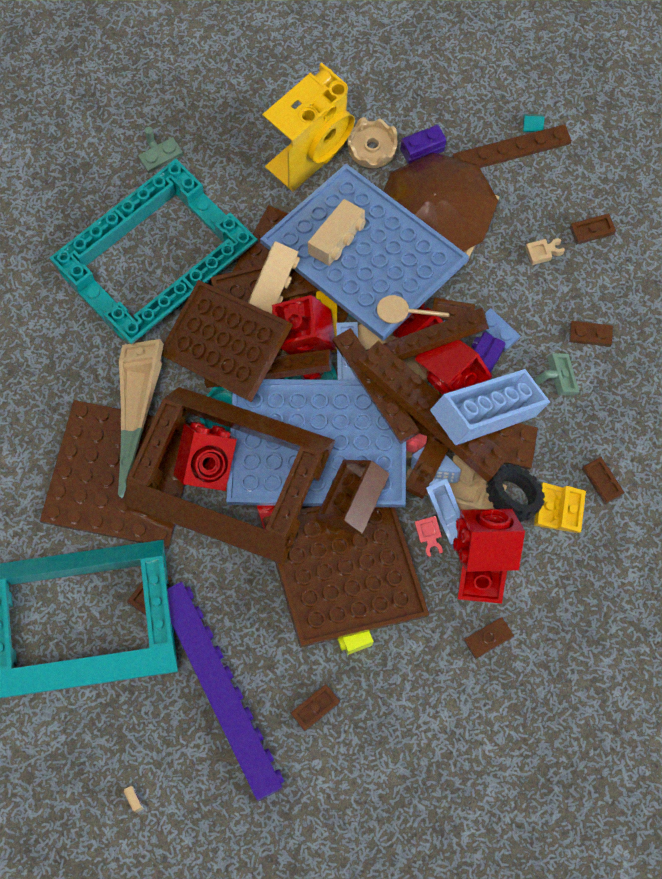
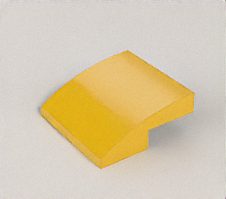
(561, 509)

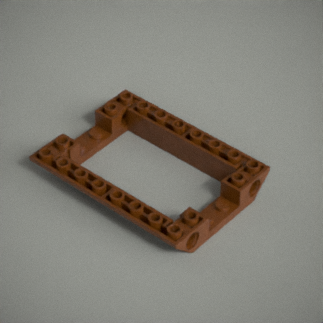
(277, 537)

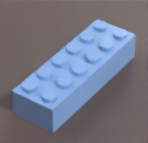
(489, 406)

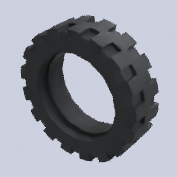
(522, 479)

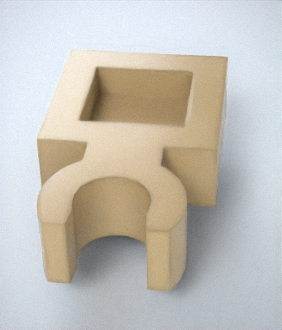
(542, 252)

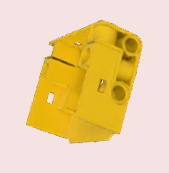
(315, 127)

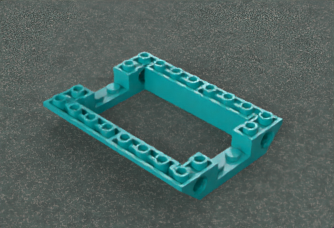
(125, 216)
(155, 660)

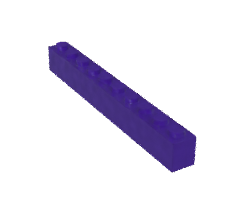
(222, 695)

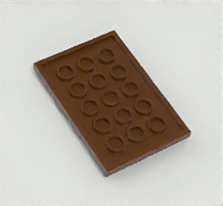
(225, 340)

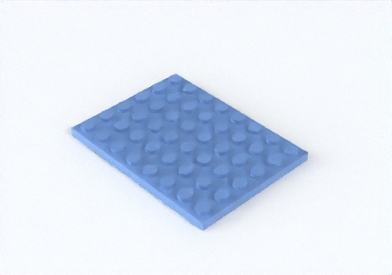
(386, 258)
(324, 407)

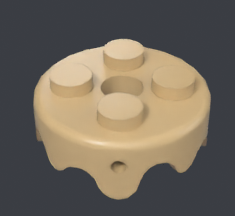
(376, 132)

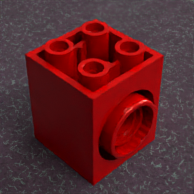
(311, 325)
(453, 367)
(205, 456)
(489, 540)

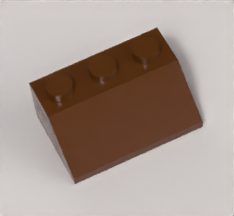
(353, 495)

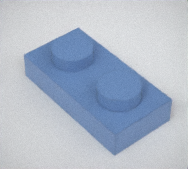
(500, 329)

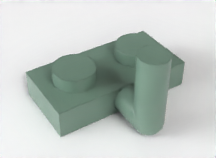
(159, 154)
(562, 374)

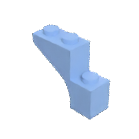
(445, 506)

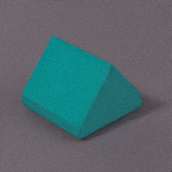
(533, 122)

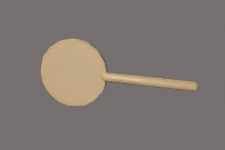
(395, 309)

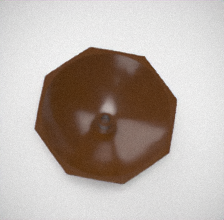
(446, 196)

